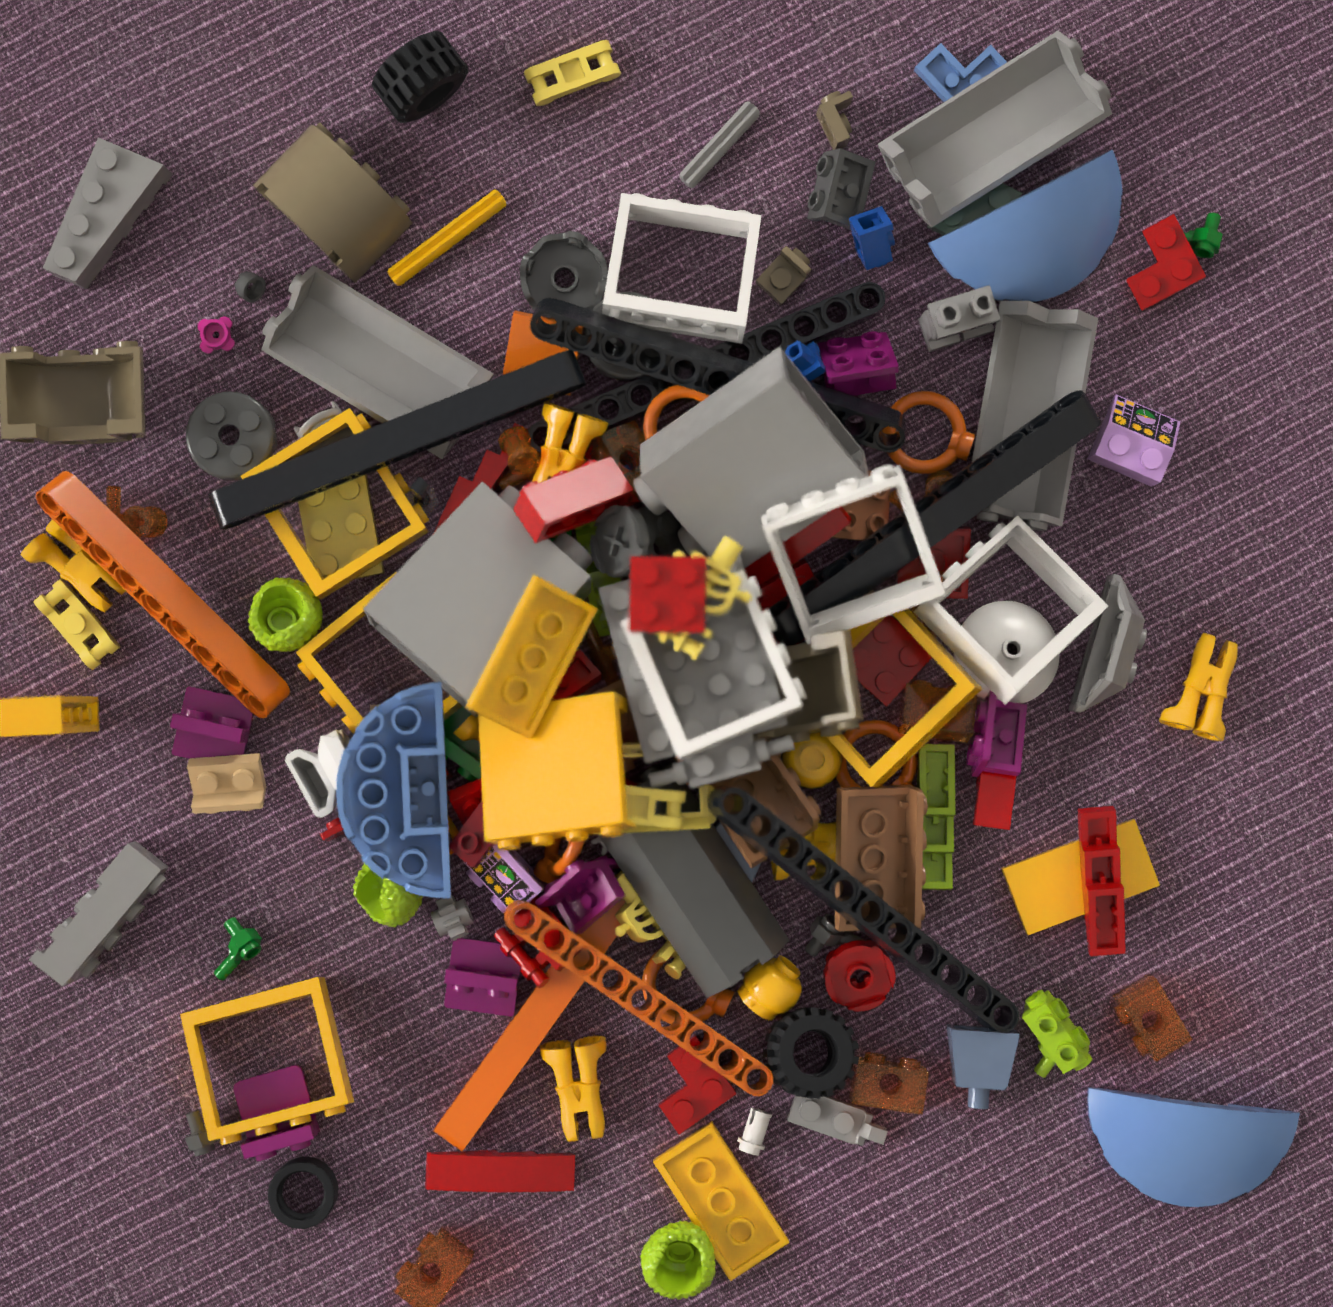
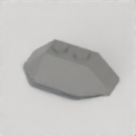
(1110, 648)

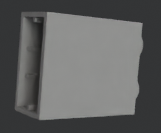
(744, 451)
(465, 585)

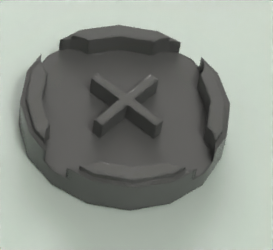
(618, 537)

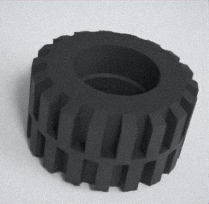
(419, 76)
(839, 1059)

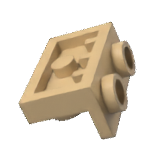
(227, 783)

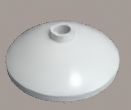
(1018, 624)

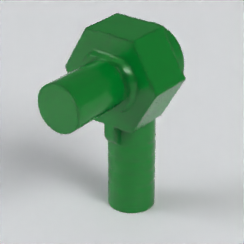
(1206, 240)
(243, 945)

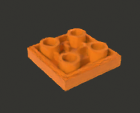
(527, 349)

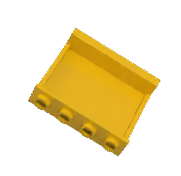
(560, 780)

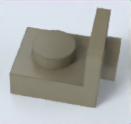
(834, 125)
(785, 274)

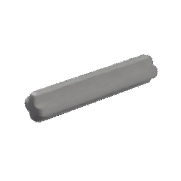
(719, 144)

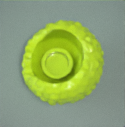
(285, 615)
(384, 899)
(678, 1260)

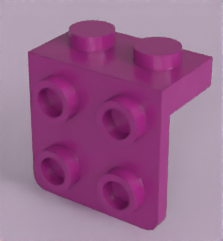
(270, 1094)

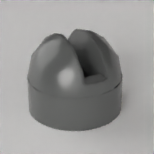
(257, 289)

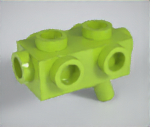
(1059, 1038)

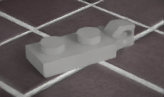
(836, 1119)

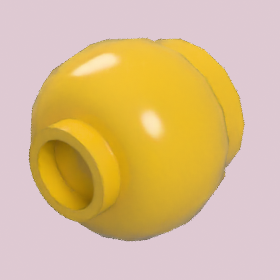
(814, 761)
(771, 987)

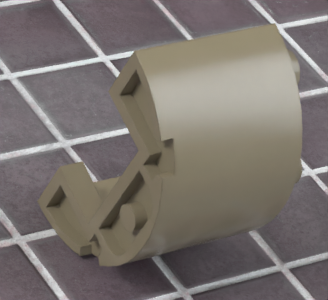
(335, 201)
(73, 395)
(830, 686)

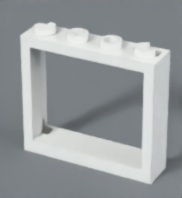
(675, 316)
(1050, 569)
(869, 606)
(779, 659)

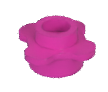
(209, 327)

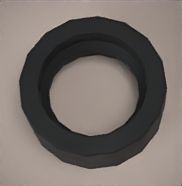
(280, 1208)

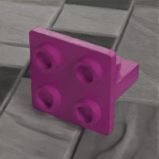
(859, 363)
(210, 725)
(998, 737)
(584, 892)
(481, 978)

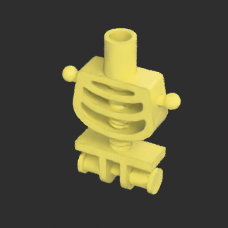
(718, 566)
(626, 917)

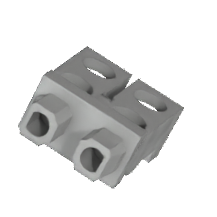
(965, 314)

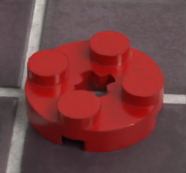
(851, 957)

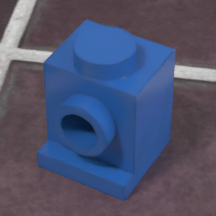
(873, 237)

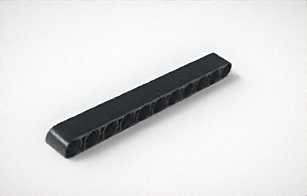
(782, 328)
(704, 361)
(396, 439)
(942, 511)
(850, 903)

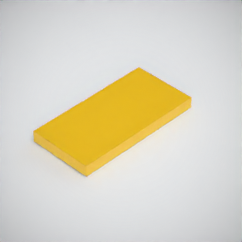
(531, 657)
(1050, 883)
(721, 1200)

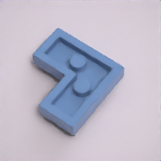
(947, 75)

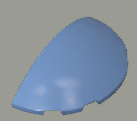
(1040, 239)
(396, 791)
(1189, 1148)

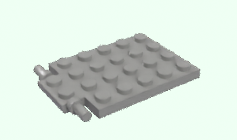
(707, 693)

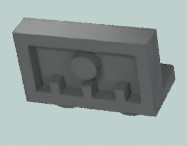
(840, 187)

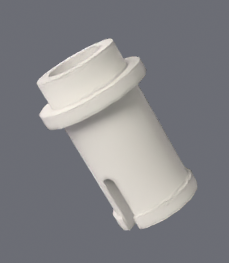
(754, 1131)

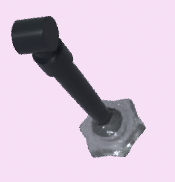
(424, 494)

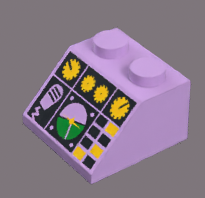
(1135, 441)
(506, 877)

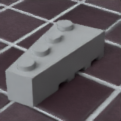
(102, 211)
(101, 915)

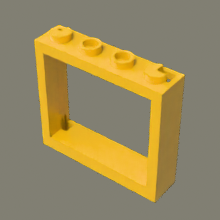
(395, 483)
(331, 691)
(49, 715)
(926, 727)
(296, 1115)

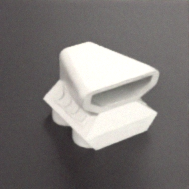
(318, 772)

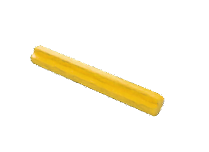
(447, 237)

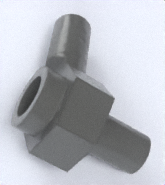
(825, 934)
(198, 1140)

